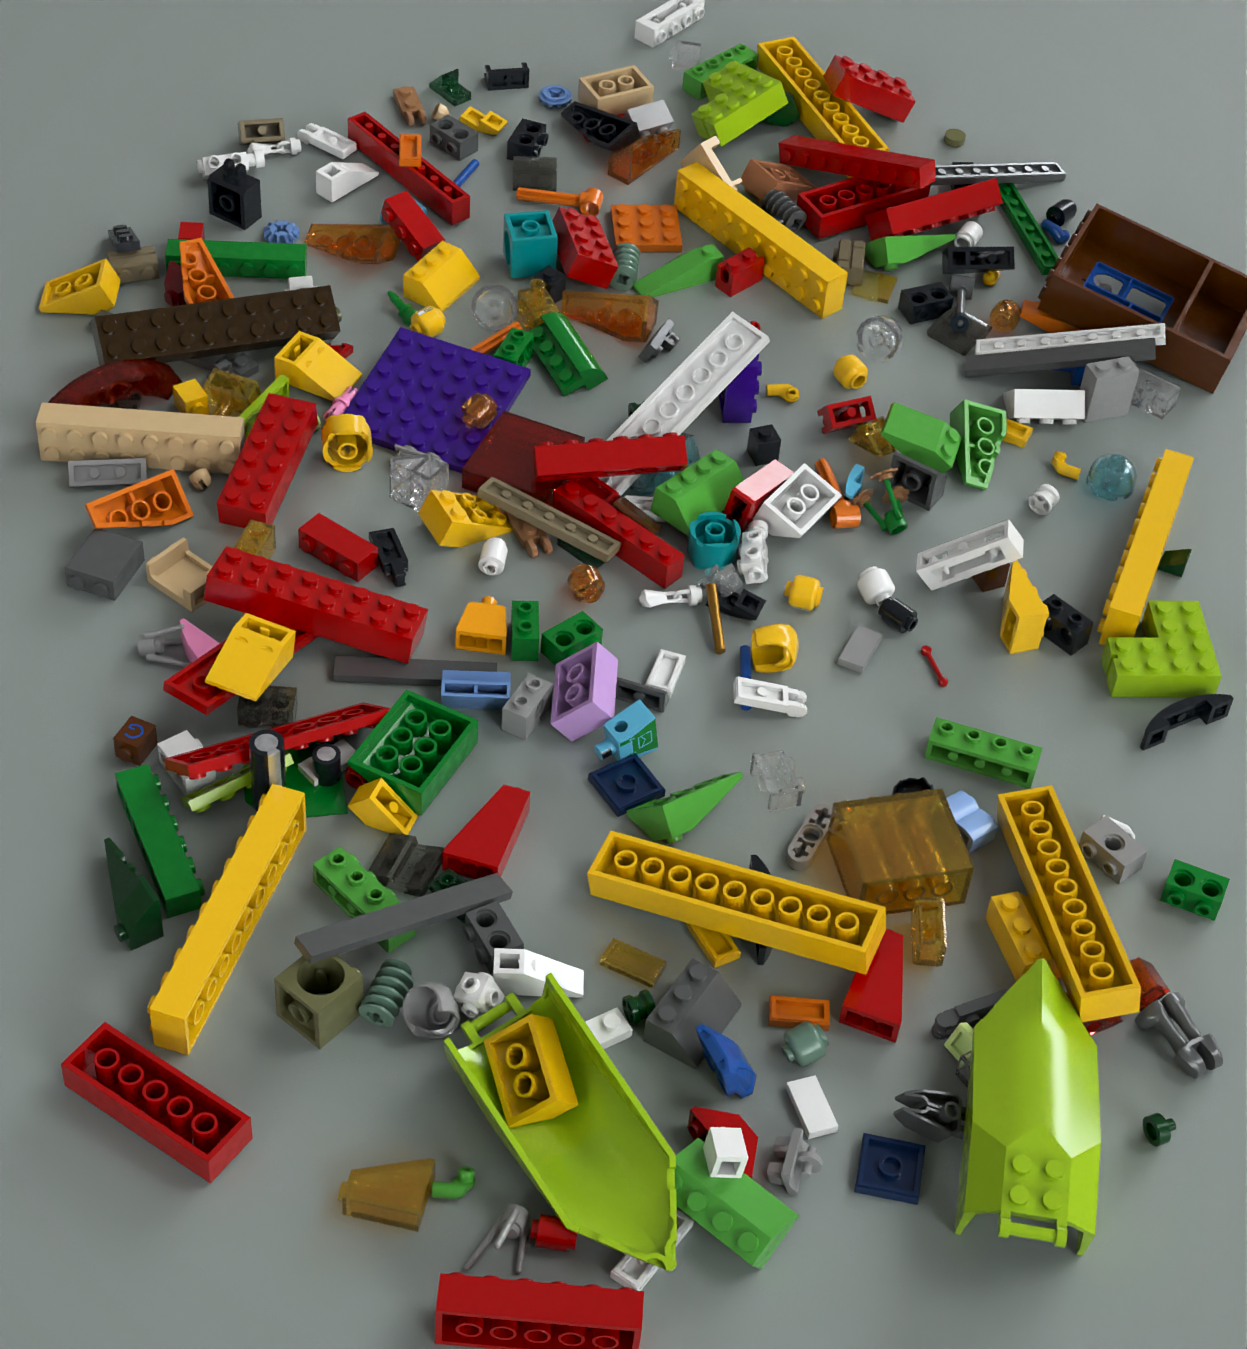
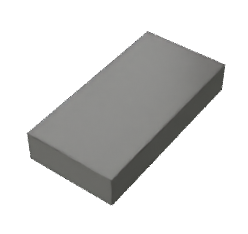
(859, 649)

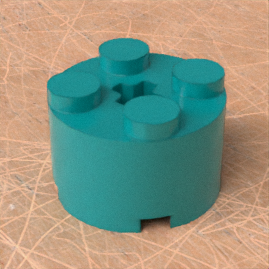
(713, 540)

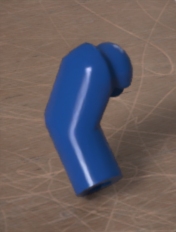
(1055, 231)

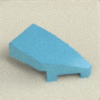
(854, 482)

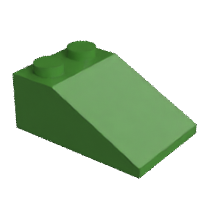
(921, 437)

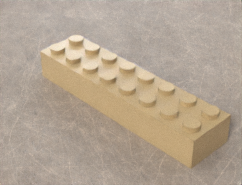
(161, 437)

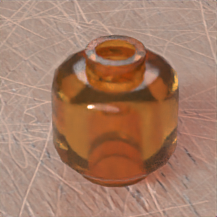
(1005, 316)
(479, 410)
(586, 583)

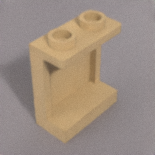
(705, 156)
(179, 574)

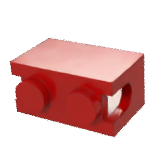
(739, 272)
(846, 414)

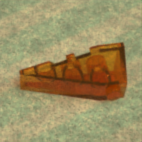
(642, 155)
(355, 241)
(618, 315)

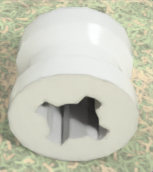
(1043, 499)

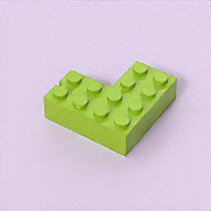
(737, 102)
(1169, 661)

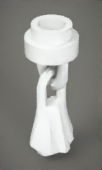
(294, 147)
(653, 598)

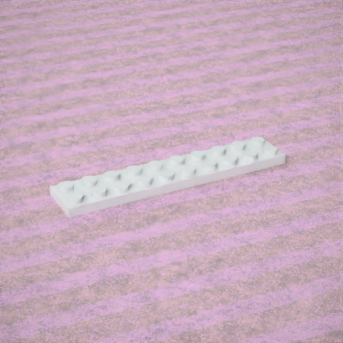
(692, 386)

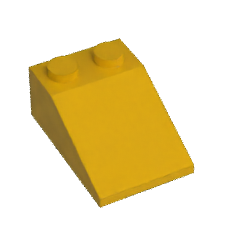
(82, 290)

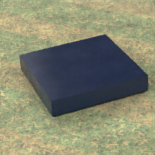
(626, 784)
(890, 1168)

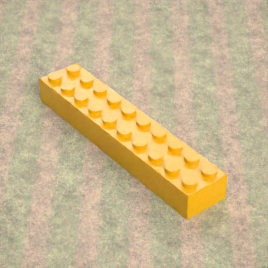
(818, 109)
(742, 224)
(1145, 546)
(738, 901)
(1068, 905)
(227, 920)

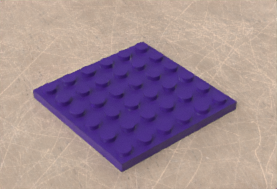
(419, 394)

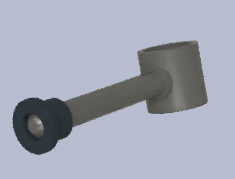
(961, 288)

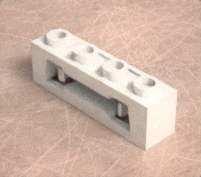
(668, 21)
(970, 555)

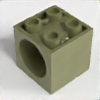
(319, 1016)

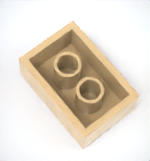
(616, 90)

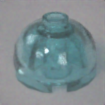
(1112, 477)

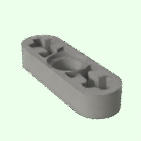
(811, 847)

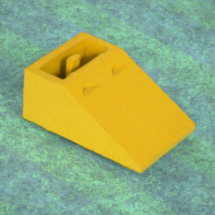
(315, 367)
(461, 518)
(1022, 613)
(252, 657)

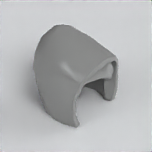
(431, 1010)

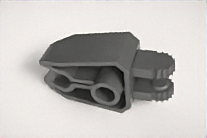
(932, 1113)

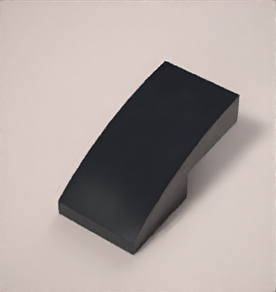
(741, 605)

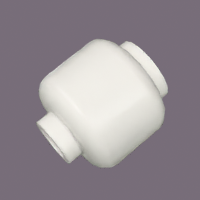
(875, 585)

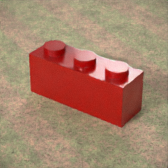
(411, 224)
(338, 547)

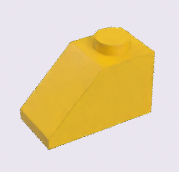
(382, 808)

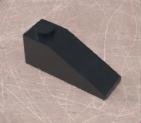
(977, 259)

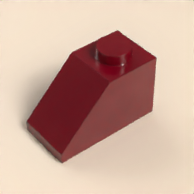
(174, 285)

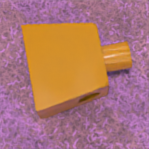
(483, 627)

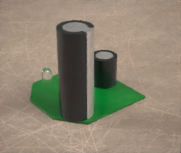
(268, 768)

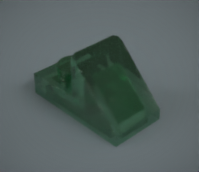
(450, 89)

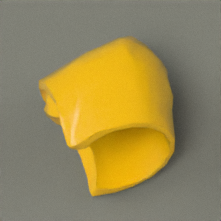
(774, 648)

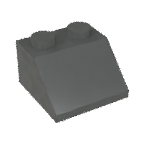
(923, 482)

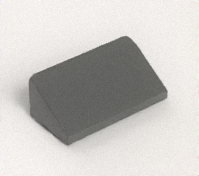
(632, 692)

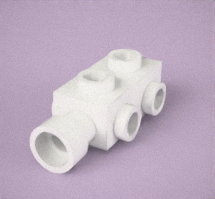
(250, 159)
(754, 553)

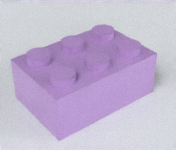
(584, 691)

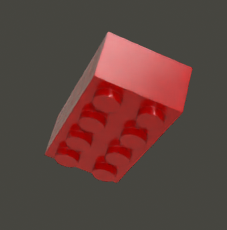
(869, 88)
(584, 248)

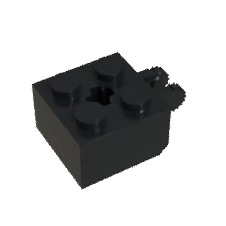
(234, 195)

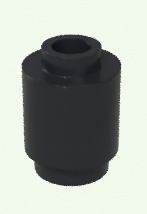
(1061, 212)
(898, 615)

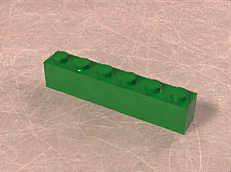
(250, 258)
(158, 841)

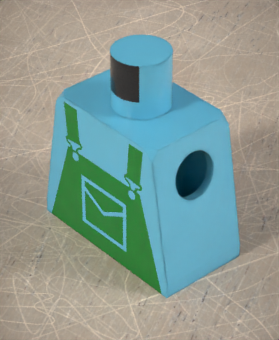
(629, 733)

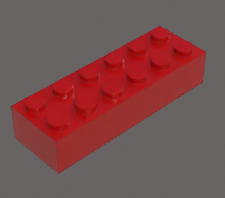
(846, 202)
(935, 210)
(267, 461)
(157, 1102)
(535, 1314)

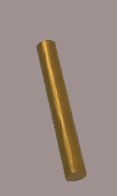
(715, 617)

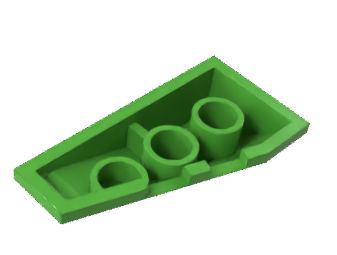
(897, 250)
(681, 272)
(981, 434)
(683, 809)

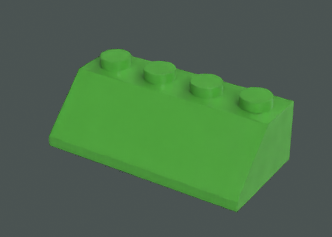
(696, 490)
(731, 1208)

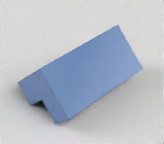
(475, 689)

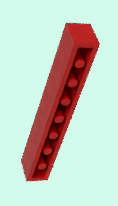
(857, 161)
(423, 181)

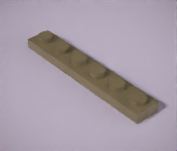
(549, 519)

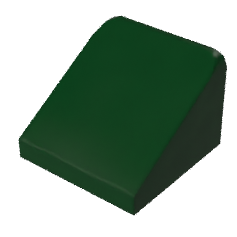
(1175, 561)

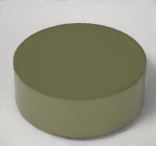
(954, 137)

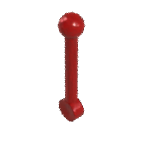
(926, 651)

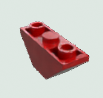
(702, 1119)

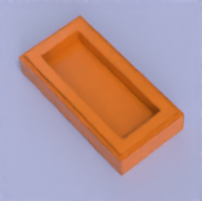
(410, 150)
(792, 1011)

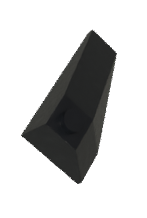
(601, 127)

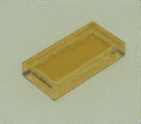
(633, 963)

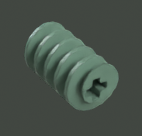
(627, 258)
(387, 993)

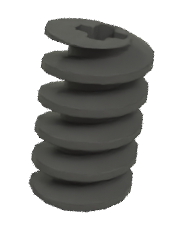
(781, 205)

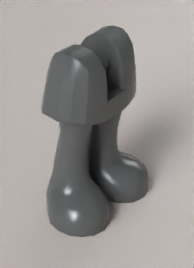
(1191, 1056)

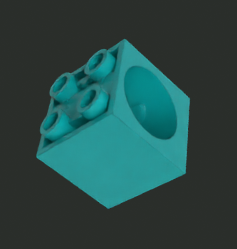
(529, 242)

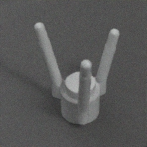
(151, 645)
(511, 1225)

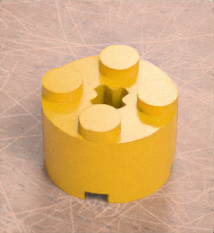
(346, 442)

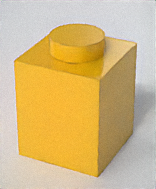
(190, 398)

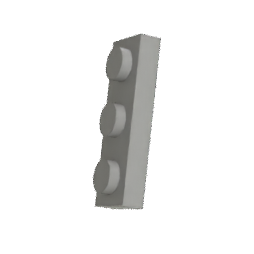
(107, 472)

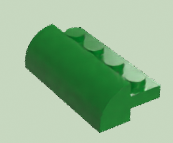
(565, 354)

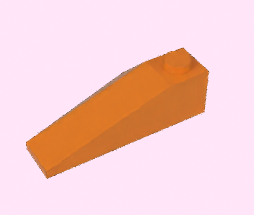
(200, 274)
(144, 504)

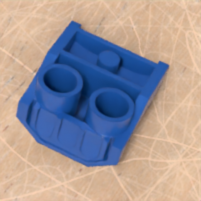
(728, 1060)

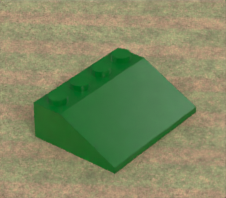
(416, 749)

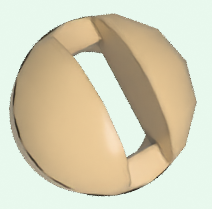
(440, 111)
(200, 478)

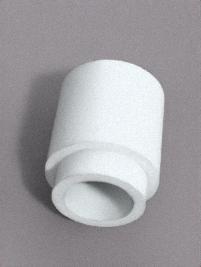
(968, 235)
(493, 556)

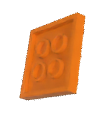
(647, 227)

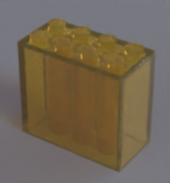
(900, 850)

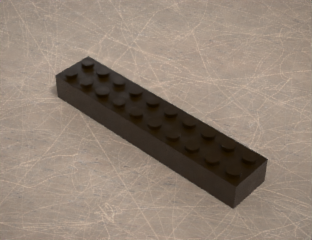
(216, 326)

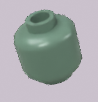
(804, 1043)

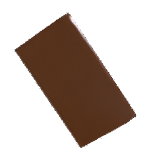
(637, 515)

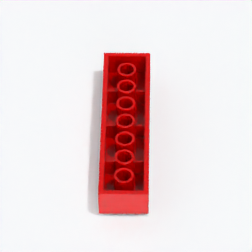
(316, 604)

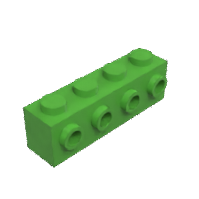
(696, 75)
(983, 752)
(355, 889)

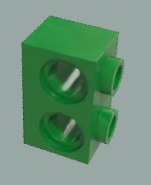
(516, 347)
(525, 631)
(570, 637)
(1194, 889)

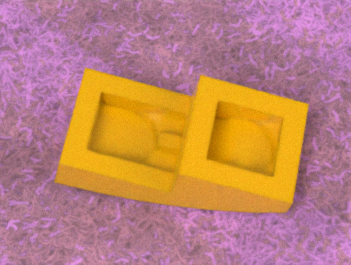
(488, 124)

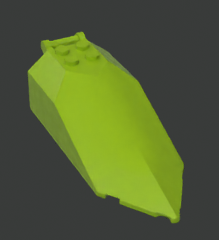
(1032, 1116)
(597, 1163)

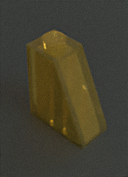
(389, 1193)

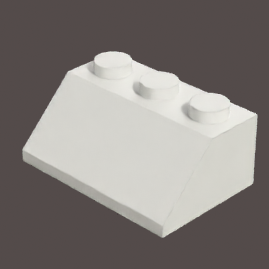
(1045, 405)
(797, 504)

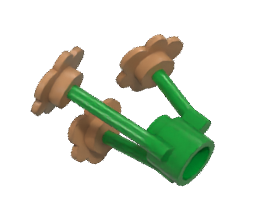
(894, 518)

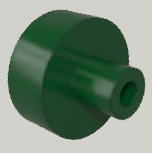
(1158, 1129)

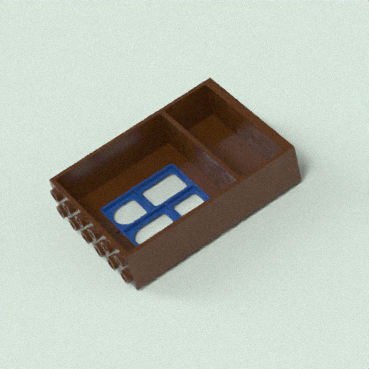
(1201, 295)

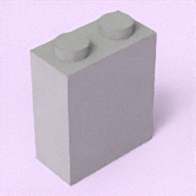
(1108, 388)

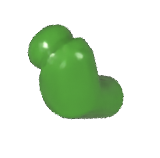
(457, 1187)

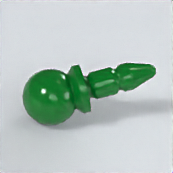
(405, 310)

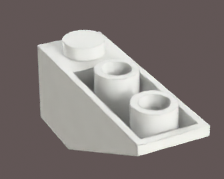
(341, 178)
(525, 973)

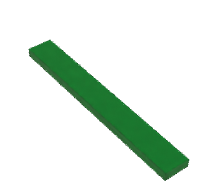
(1027, 228)

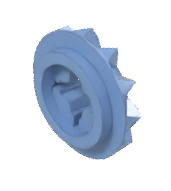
(555, 96)
(281, 232)

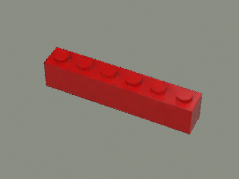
(609, 458)
(638, 545)

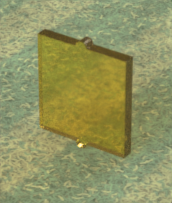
(875, 287)

